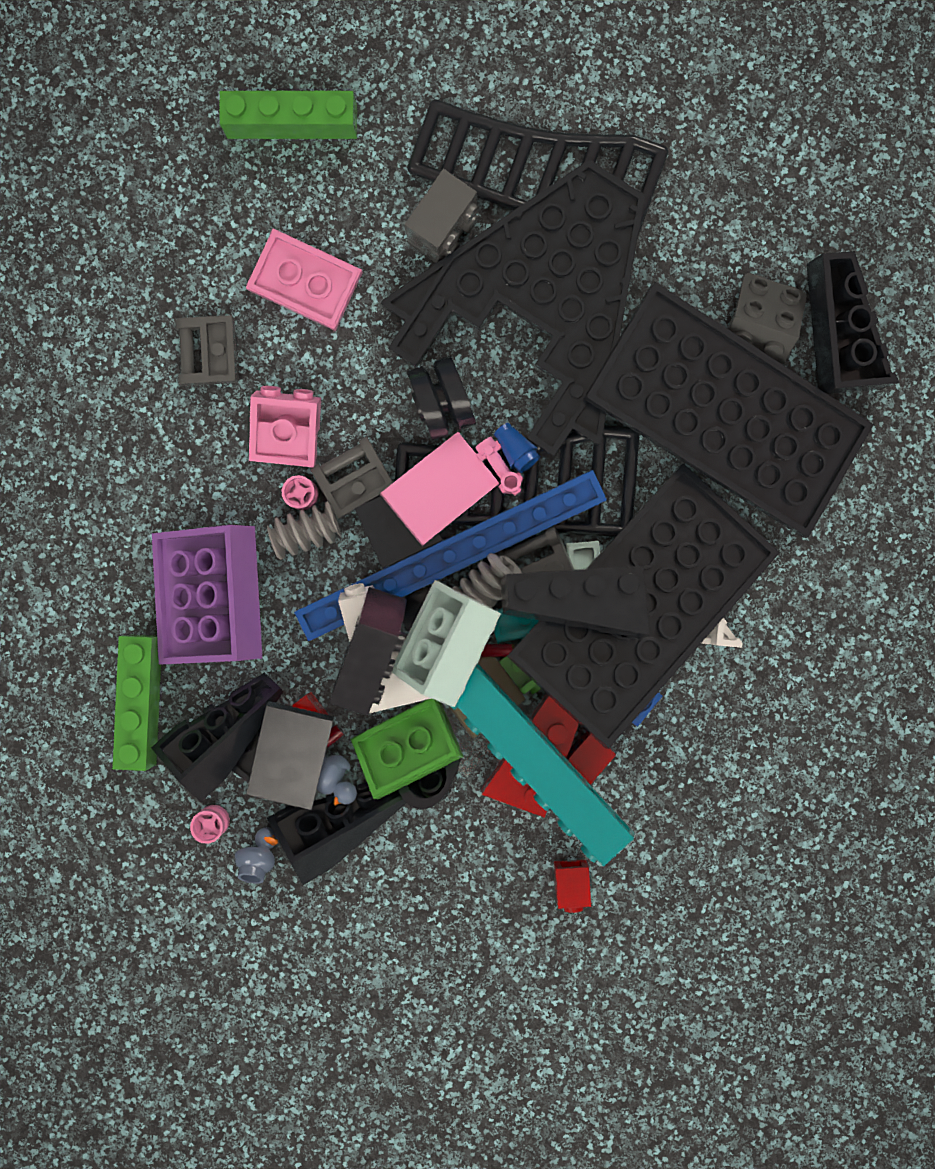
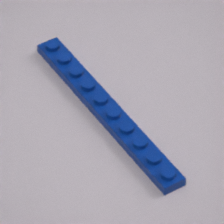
(463, 549)

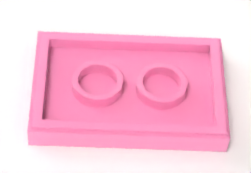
(304, 279)
(439, 488)

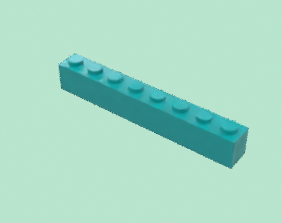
(543, 768)

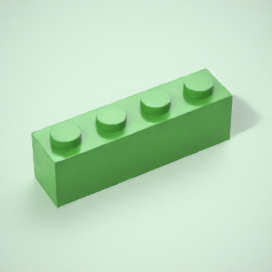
(288, 114)
(136, 703)

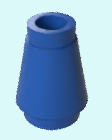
(517, 449)

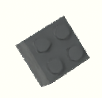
(442, 217)

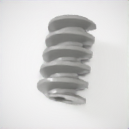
(304, 531)
(486, 585)

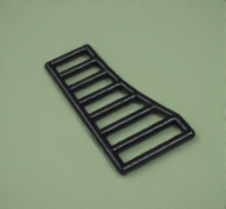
(528, 136)
(593, 524)

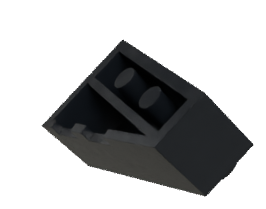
(370, 652)

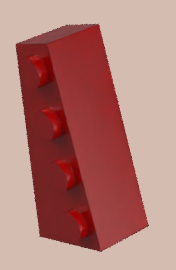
(560, 730)

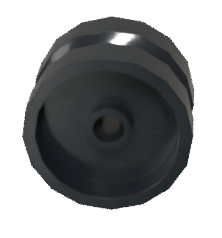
(441, 398)

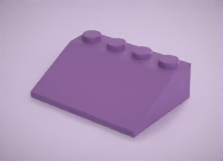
(207, 595)

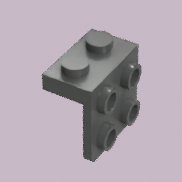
(768, 315)

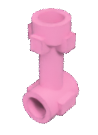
(510, 481)

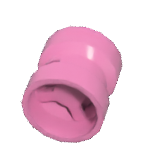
(295, 490)
(205, 829)

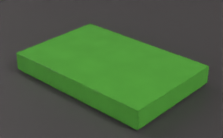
(406, 748)

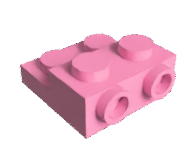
(284, 426)

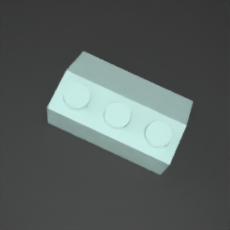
(445, 643)

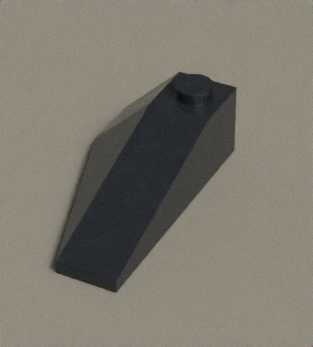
(209, 747)
(328, 833)

